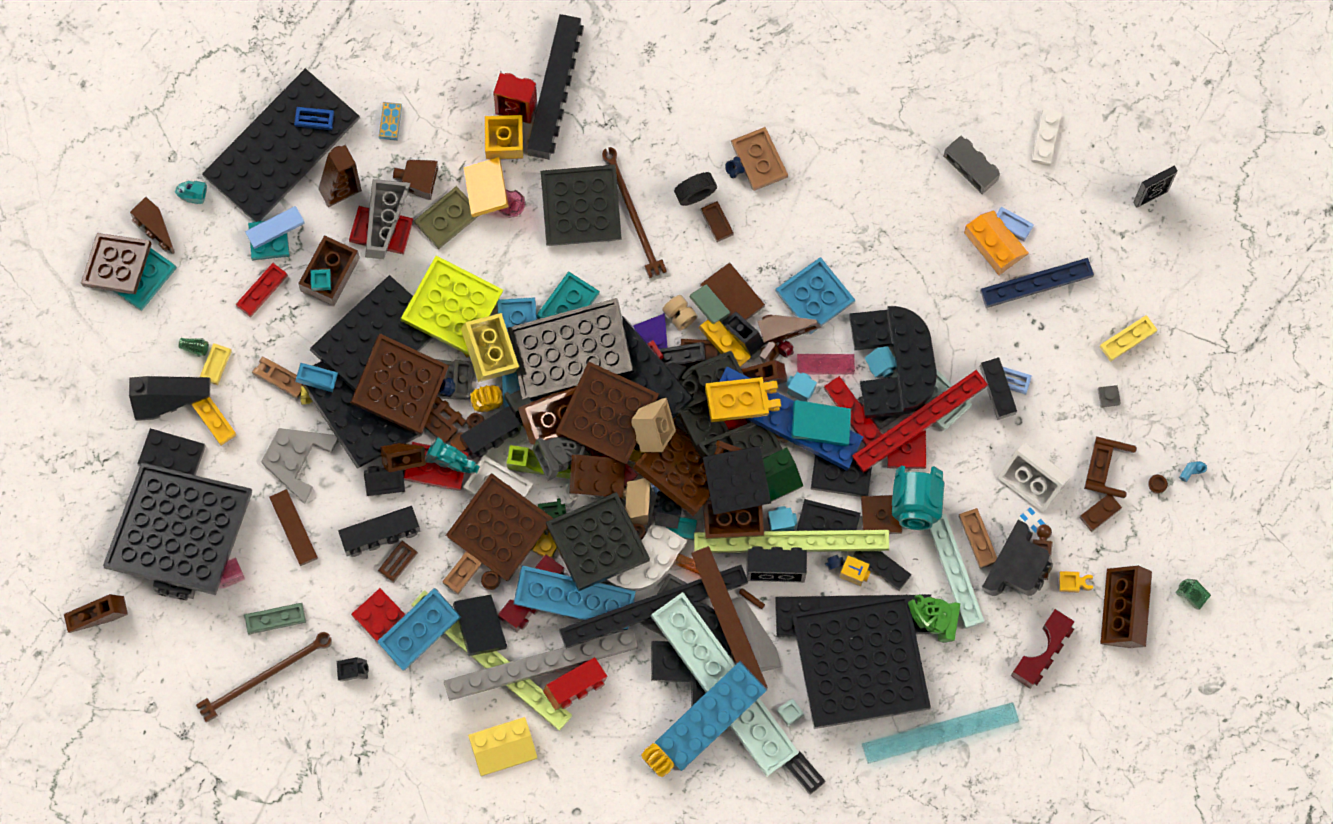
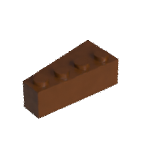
(339, 176)

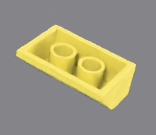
(502, 746)

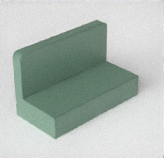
(710, 304)

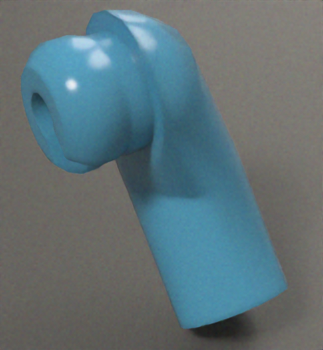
(1192, 468)

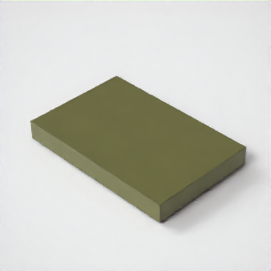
(446, 218)

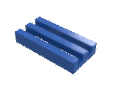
(330, 113)

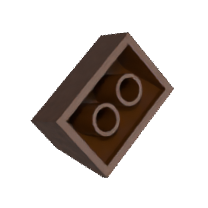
(733, 524)

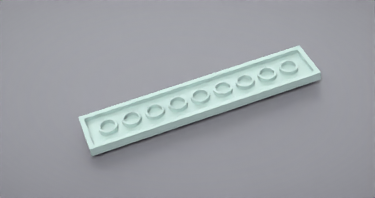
(708, 665)

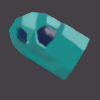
(192, 191)

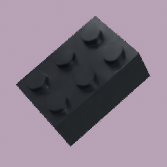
(776, 564)

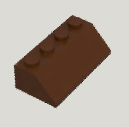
(1126, 607)

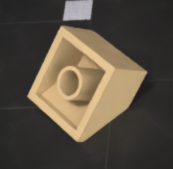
(653, 426)
(637, 501)

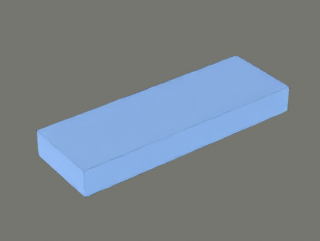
(275, 227)

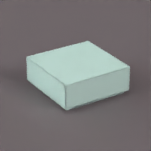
(790, 712)

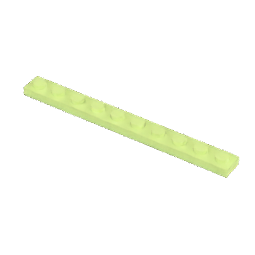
(807, 540)
(525, 689)

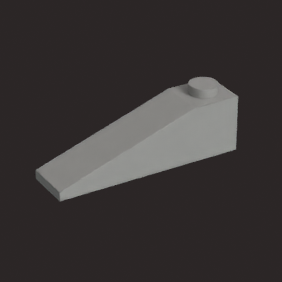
(760, 642)

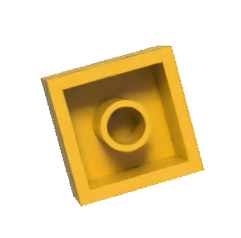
(504, 137)

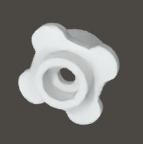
(569, 497)

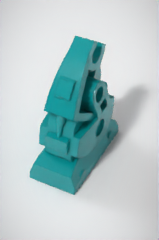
(448, 456)

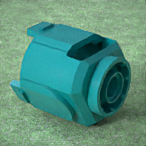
(918, 498)

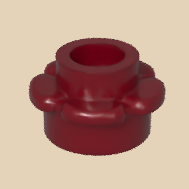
(785, 348)

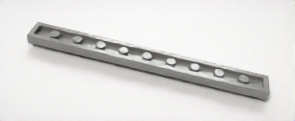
(540, 664)

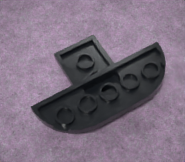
(668, 665)

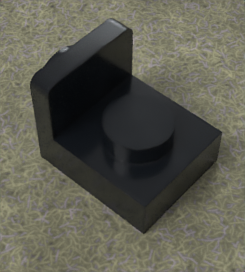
(352, 669)

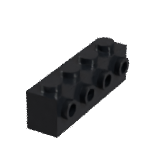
(379, 531)

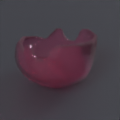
(516, 204)

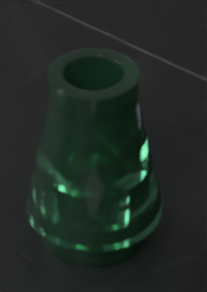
(196, 346)

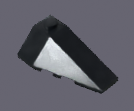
(163, 394)

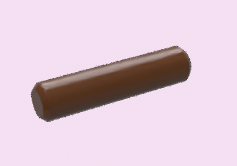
(751, 598)

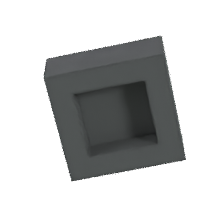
(1109, 396)

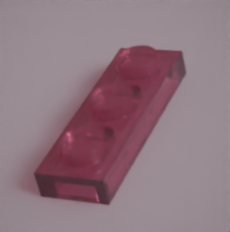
(825, 363)

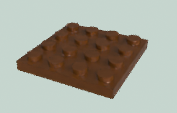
(399, 384)
(603, 412)
(677, 472)
(499, 527)

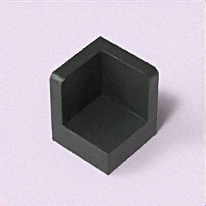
(515, 401)

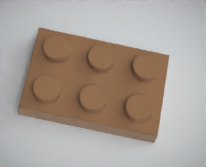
(759, 158)

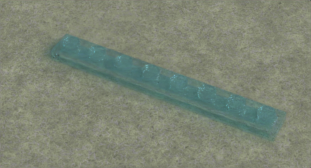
(940, 732)

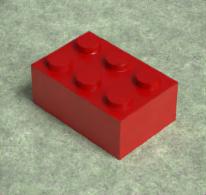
(515, 97)

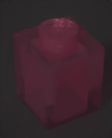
(232, 574)

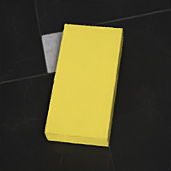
(216, 363)

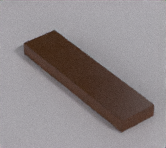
(293, 527)

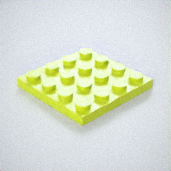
(448, 300)

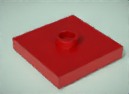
(910, 455)

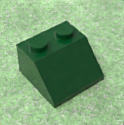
(781, 474)

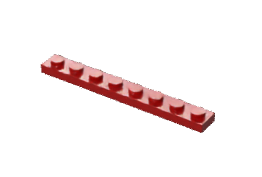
(919, 421)

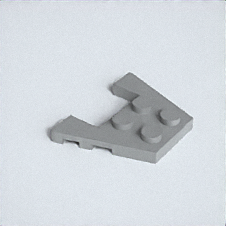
(289, 453)

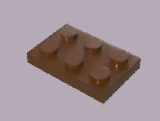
(596, 476)

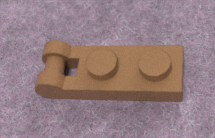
(278, 377)

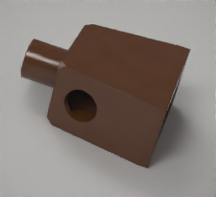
(420, 175)

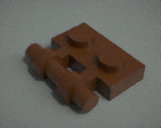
(439, 425)

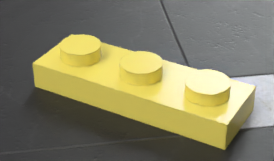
(1128, 338)

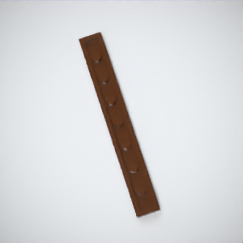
(726, 611)

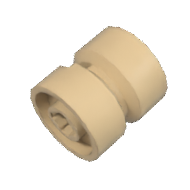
(679, 312)

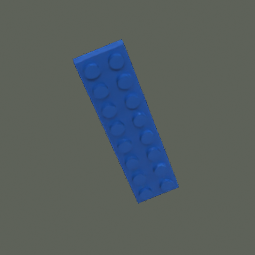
(781, 424)

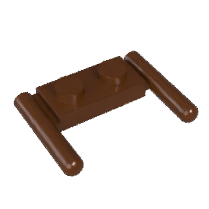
(1100, 465)

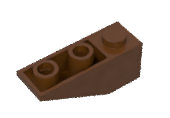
(149, 217)

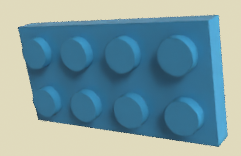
(419, 629)

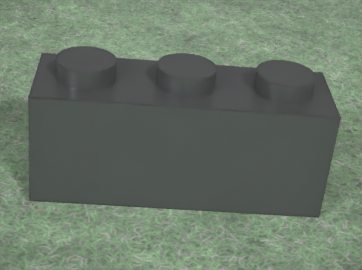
(972, 164)

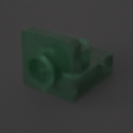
(1193, 592)

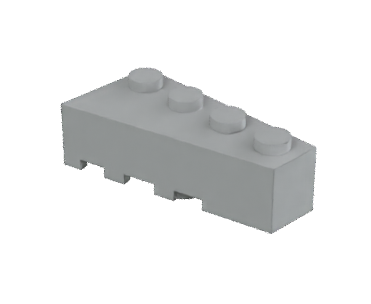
(384, 211)

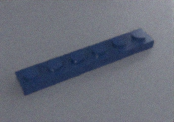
(1037, 282)

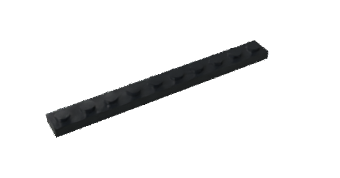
(641, 610)

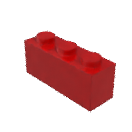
(575, 684)

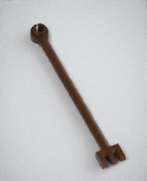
(653, 264)
(211, 707)

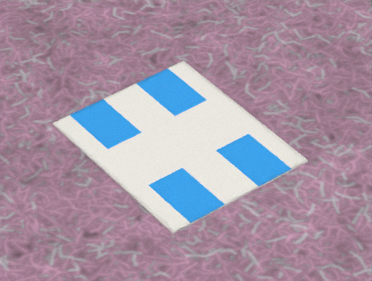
(1032, 519)

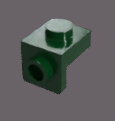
(553, 509)

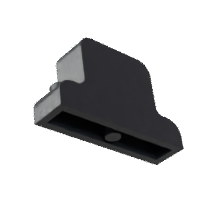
(1019, 564)

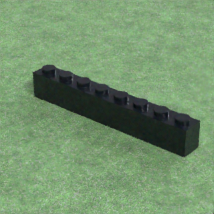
(554, 87)

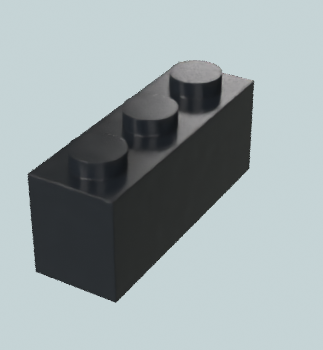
(998, 388)
(491, 433)

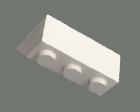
(1033, 477)

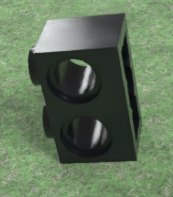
(666, 512)

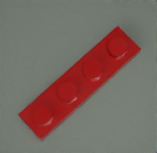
(844, 398)

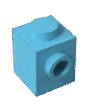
(881, 362)
(801, 386)
(782, 519)

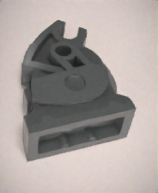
(556, 454)

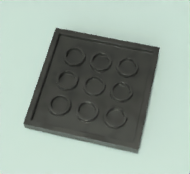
(581, 205)
(597, 541)

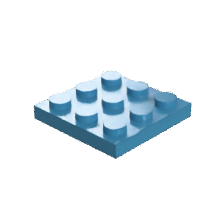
(815, 293)

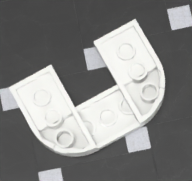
(661, 547)

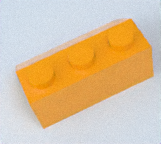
(995, 241)

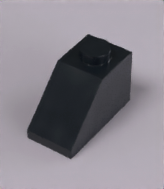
(744, 333)

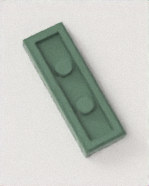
(275, 618)

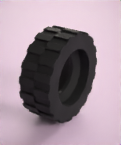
(695, 188)

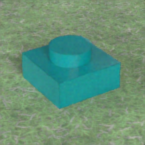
(320, 279)

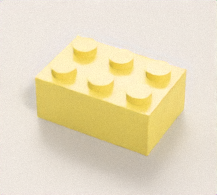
(489, 347)

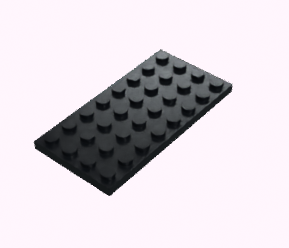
(275, 153)

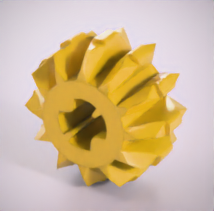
(486, 398)
(657, 760)

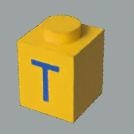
(855, 571)

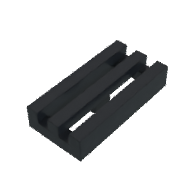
(794, 760)

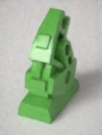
(937, 617)

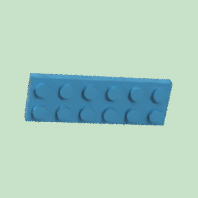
(514, 313)
(560, 596)
(711, 715)

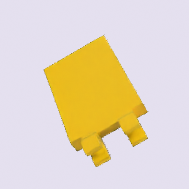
(741, 399)

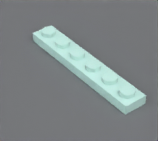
(956, 573)

